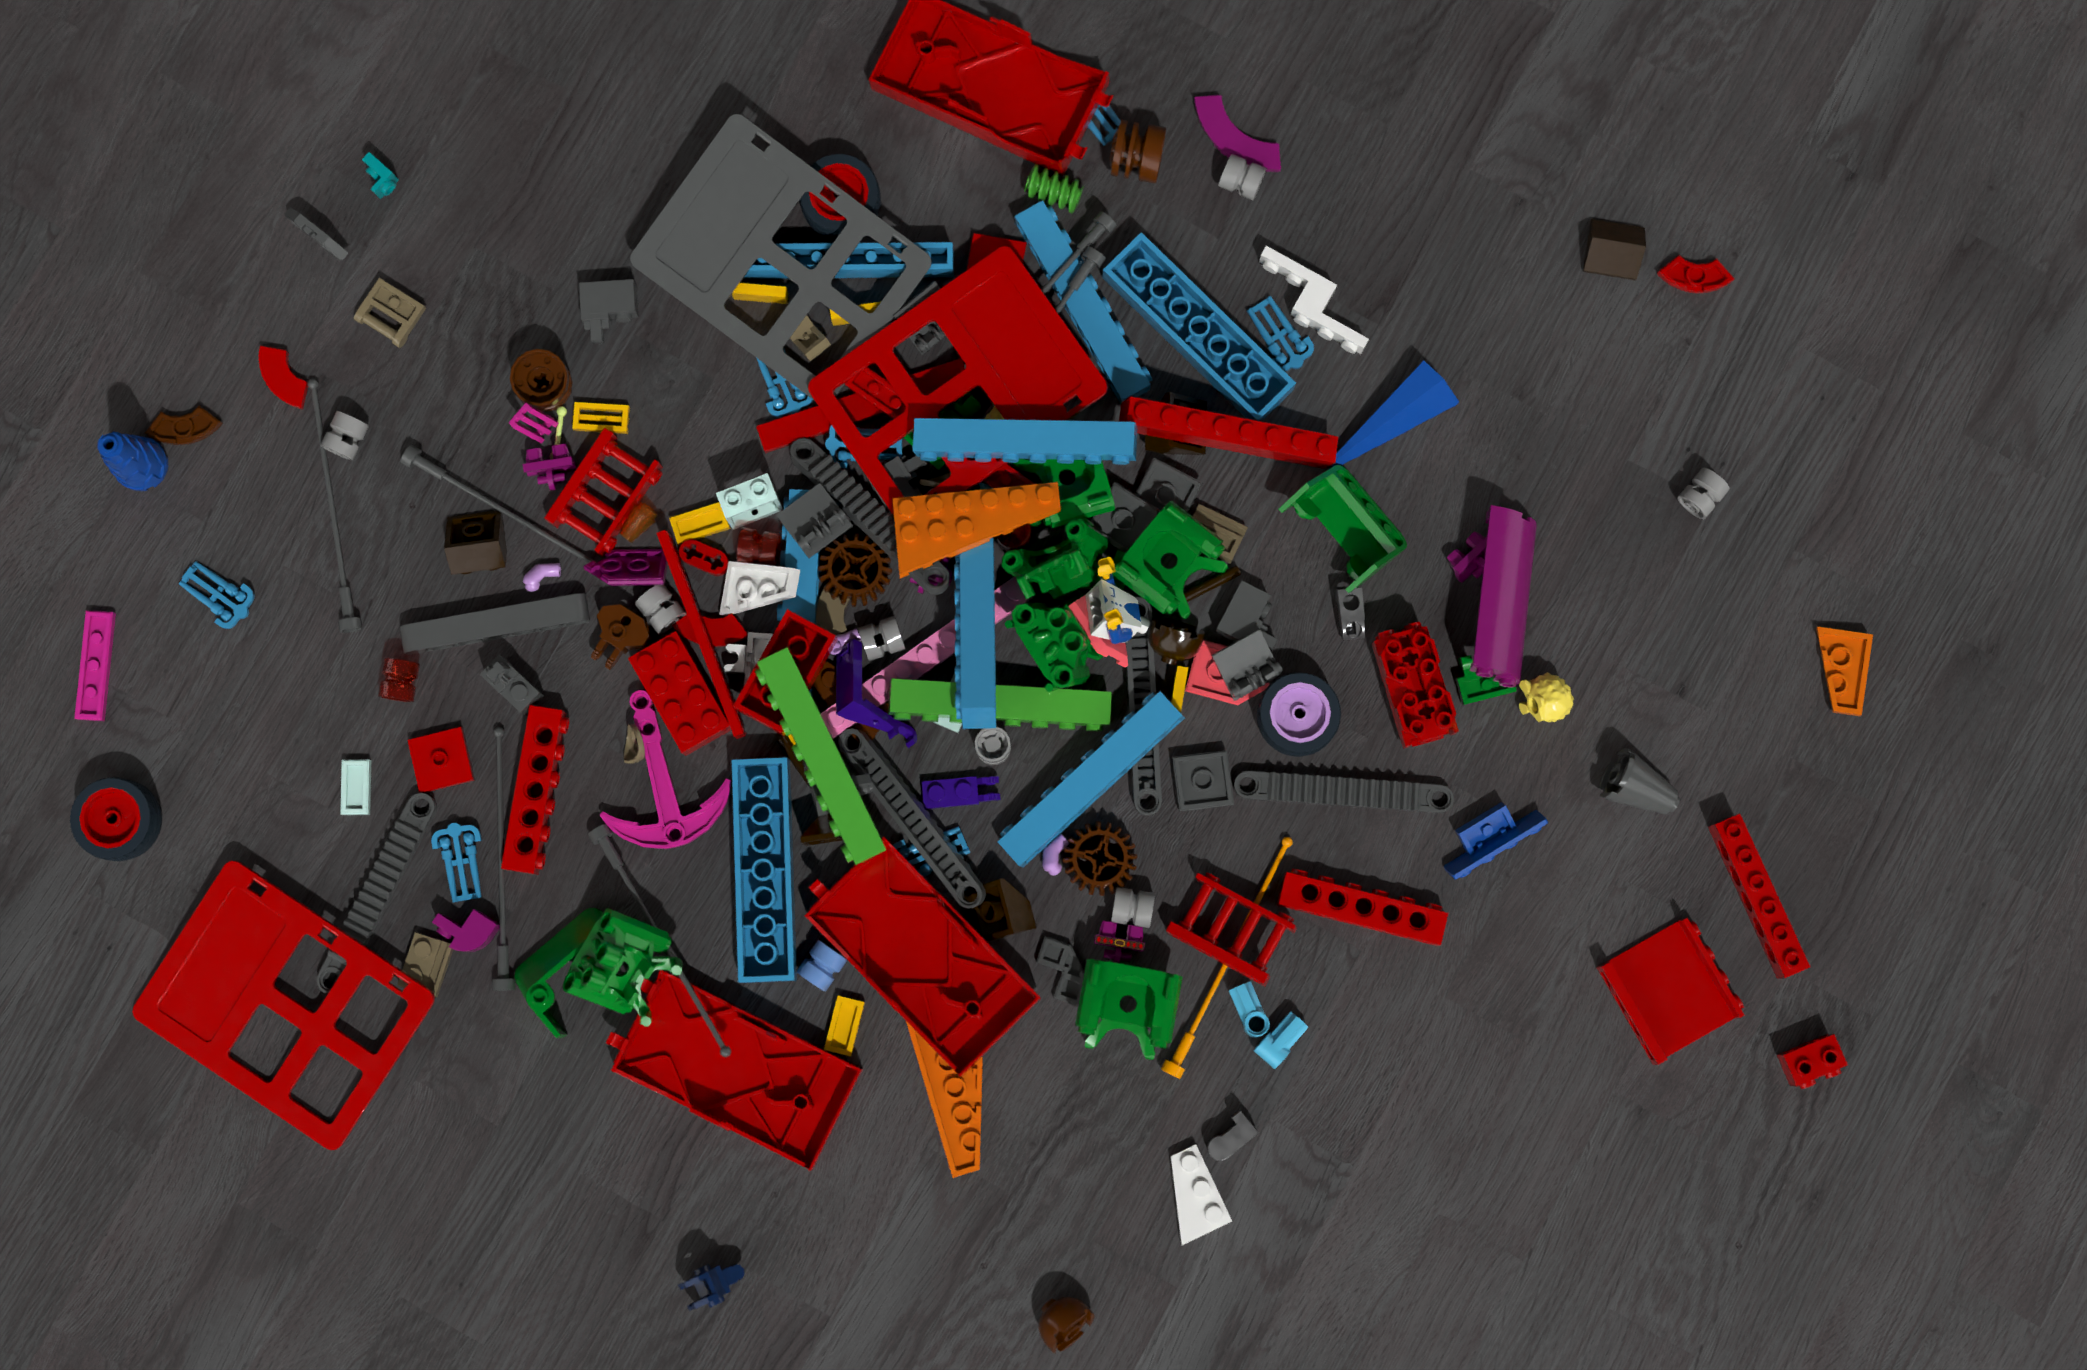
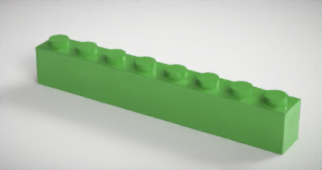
(1013, 704)
(820, 756)

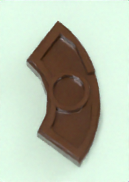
(183, 429)

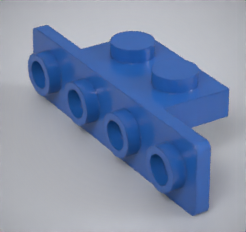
(1489, 836)

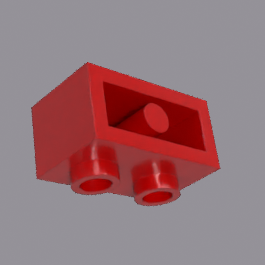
(1812, 1061)

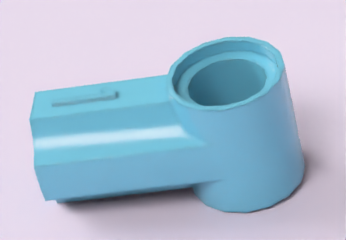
(1248, 1006)
(1277, 1045)

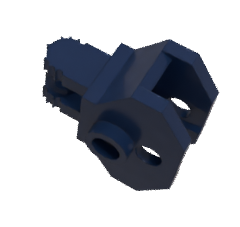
(712, 1284)

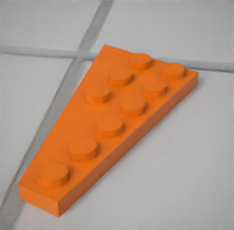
(959, 521)
(955, 1105)

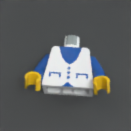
(1112, 611)

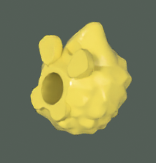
(1546, 697)

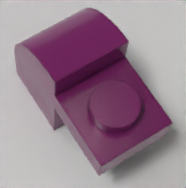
(472, 936)

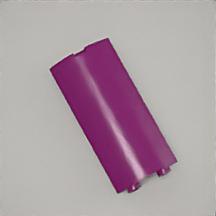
(1504, 596)

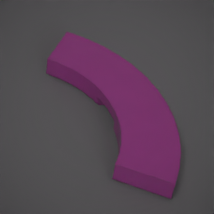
(1230, 139)

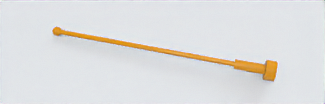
(1174, 1066)

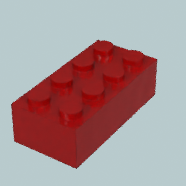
(809, 649)
(680, 693)

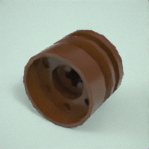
(1138, 151)
(535, 366)

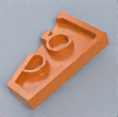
(1845, 667)

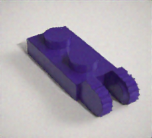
(957, 792)

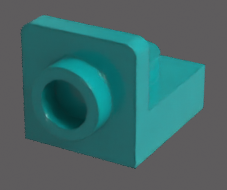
(385, 178)

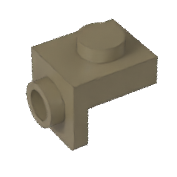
(809, 339)

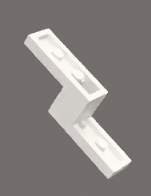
(1313, 300)

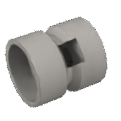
(1242, 177)
(351, 428)
(1706, 490)
(660, 608)
(891, 636)
(992, 745)
(1133, 907)

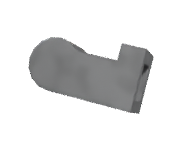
(1351, 613)
(1223, 1146)

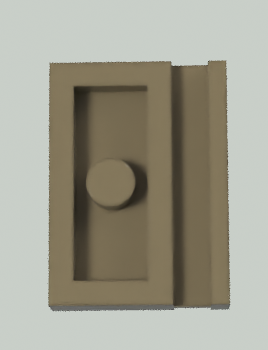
(1224, 527)
(427, 962)

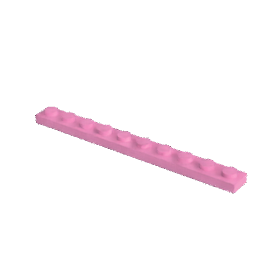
(922, 658)

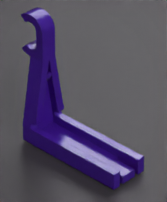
(849, 696)

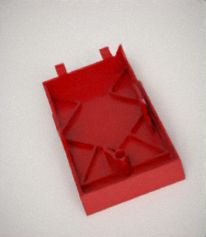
(990, 82)
(922, 957)
(767, 1089)

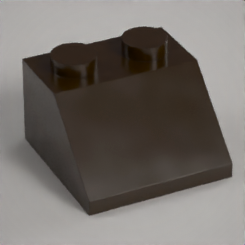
(475, 542)

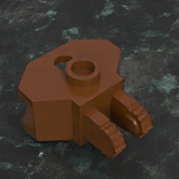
(622, 637)

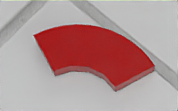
(1695, 277)
(279, 377)
(721, 630)

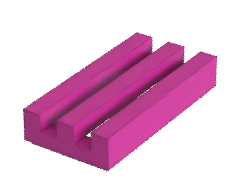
(541, 428)

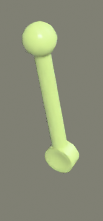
(561, 412)

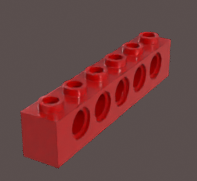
(537, 721)
(1759, 896)
(1430, 932)

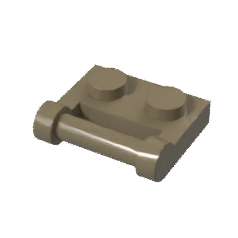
(393, 304)

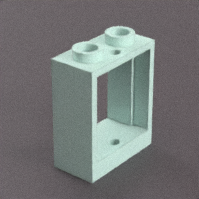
(743, 498)

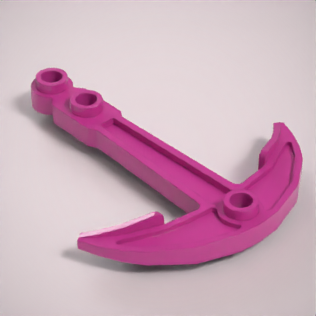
(666, 801)

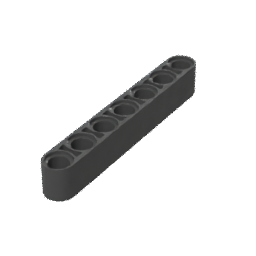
(494, 624)

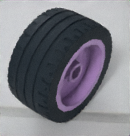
(1286, 731)

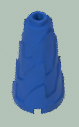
(133, 460)

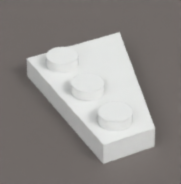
(756, 586)
(1197, 1198)

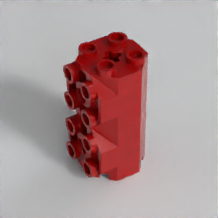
(1415, 685)

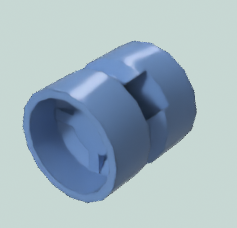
(821, 965)

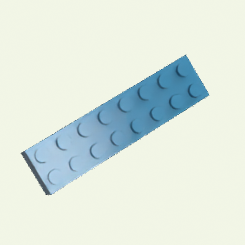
(1198, 329)
(975, 637)
(764, 870)

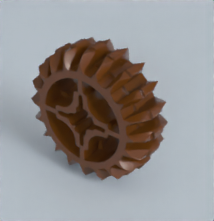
(864, 563)
(1094, 881)

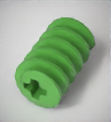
(1054, 189)

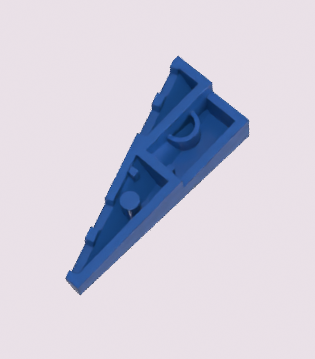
(1412, 403)

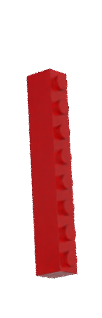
(1230, 432)

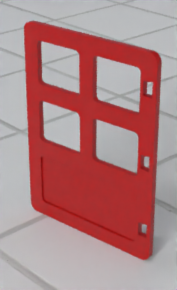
(1010, 348)
(229, 967)

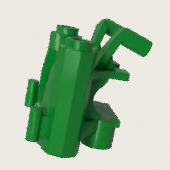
(1084, 498)
(1173, 533)
(1060, 567)
(1055, 641)
(608, 945)
(1155, 997)

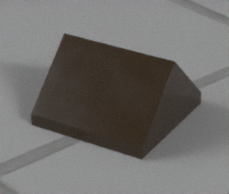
(1614, 249)

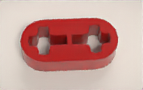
(701, 563)

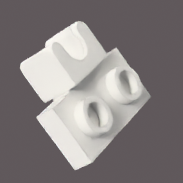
(747, 655)

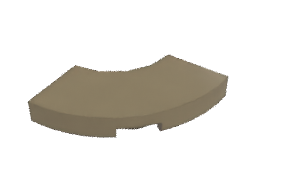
(830, 612)

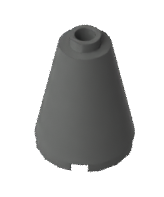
(1637, 785)

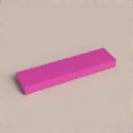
(95, 665)

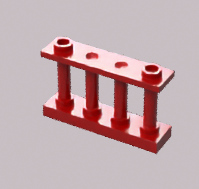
(576, 491)
(1232, 956)

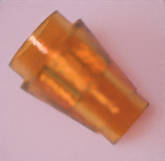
(638, 521)

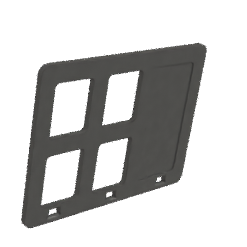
(727, 221)

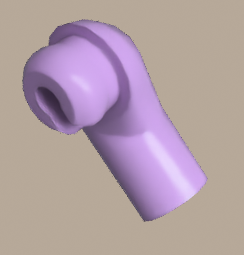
(538, 572)
(845, 638)
(1051, 855)

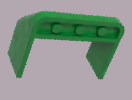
(1351, 520)
(547, 960)

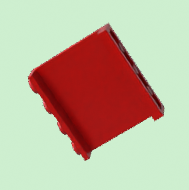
(1670, 990)

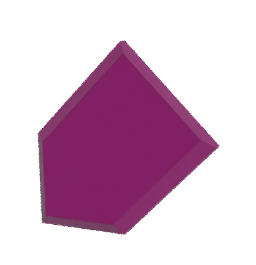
(631, 567)

